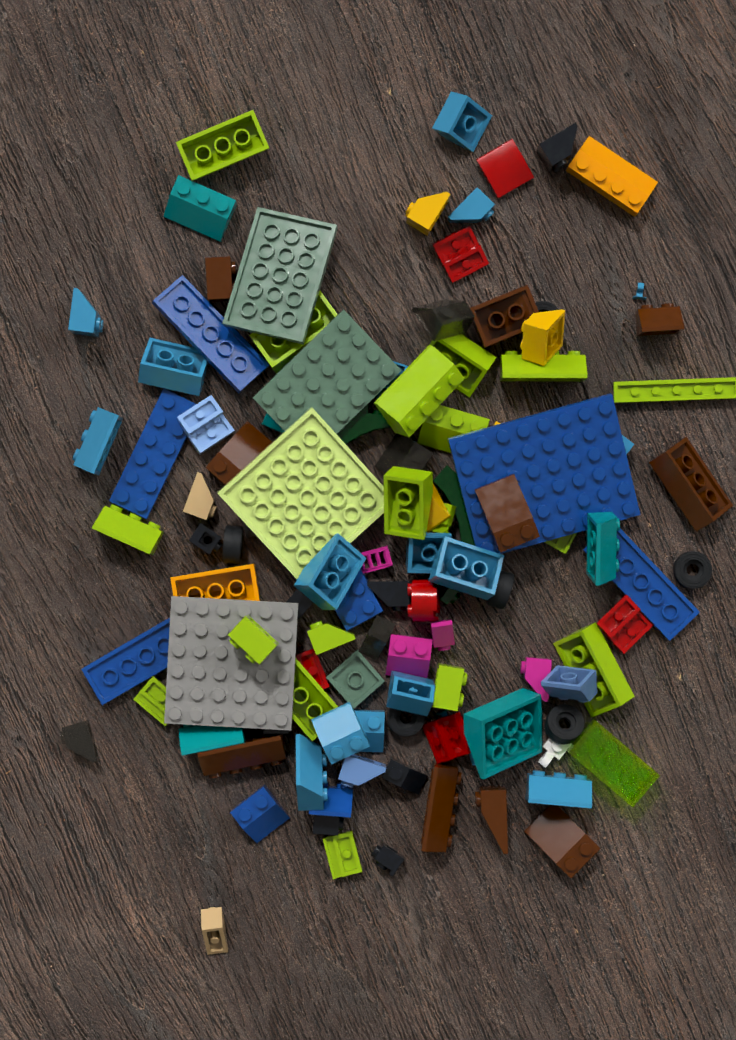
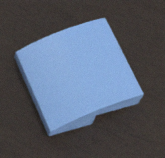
(205, 424)

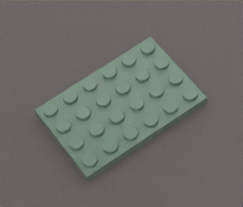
(280, 275)
(331, 374)

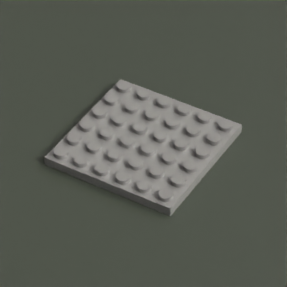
(213, 680)

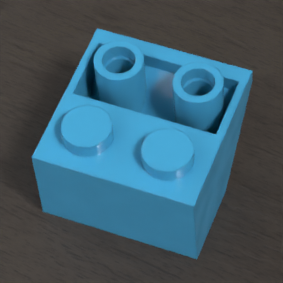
(410, 693)

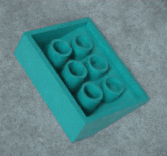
(504, 731)

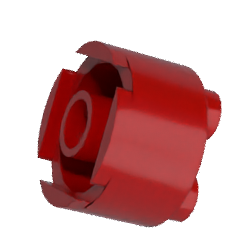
(424, 601)

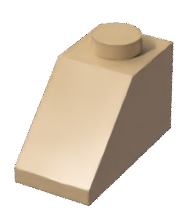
(200, 499)
(214, 930)

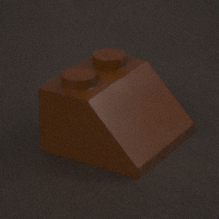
(658, 320)

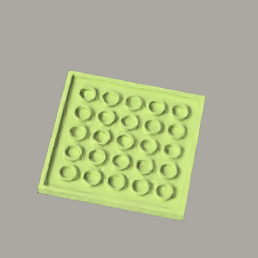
(305, 492)

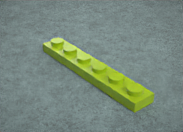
(674, 390)

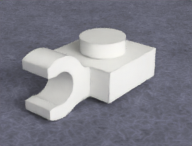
(553, 750)

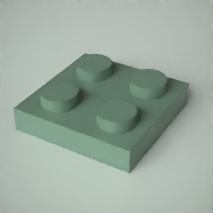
(355, 679)

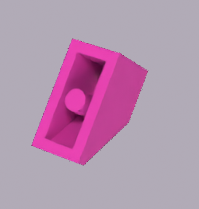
(442, 634)
(534, 672)

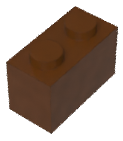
(219, 278)

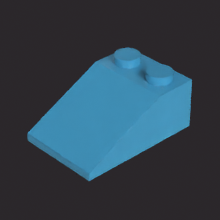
(330, 573)

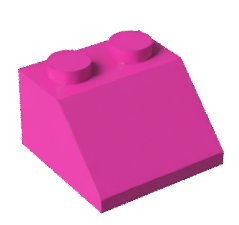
(409, 655)

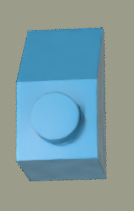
(473, 209)

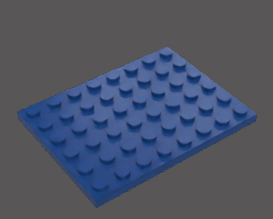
(564, 462)

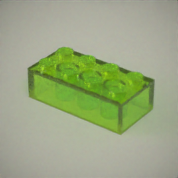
(613, 763)

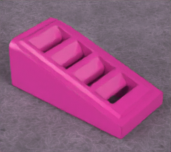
(387, 557)

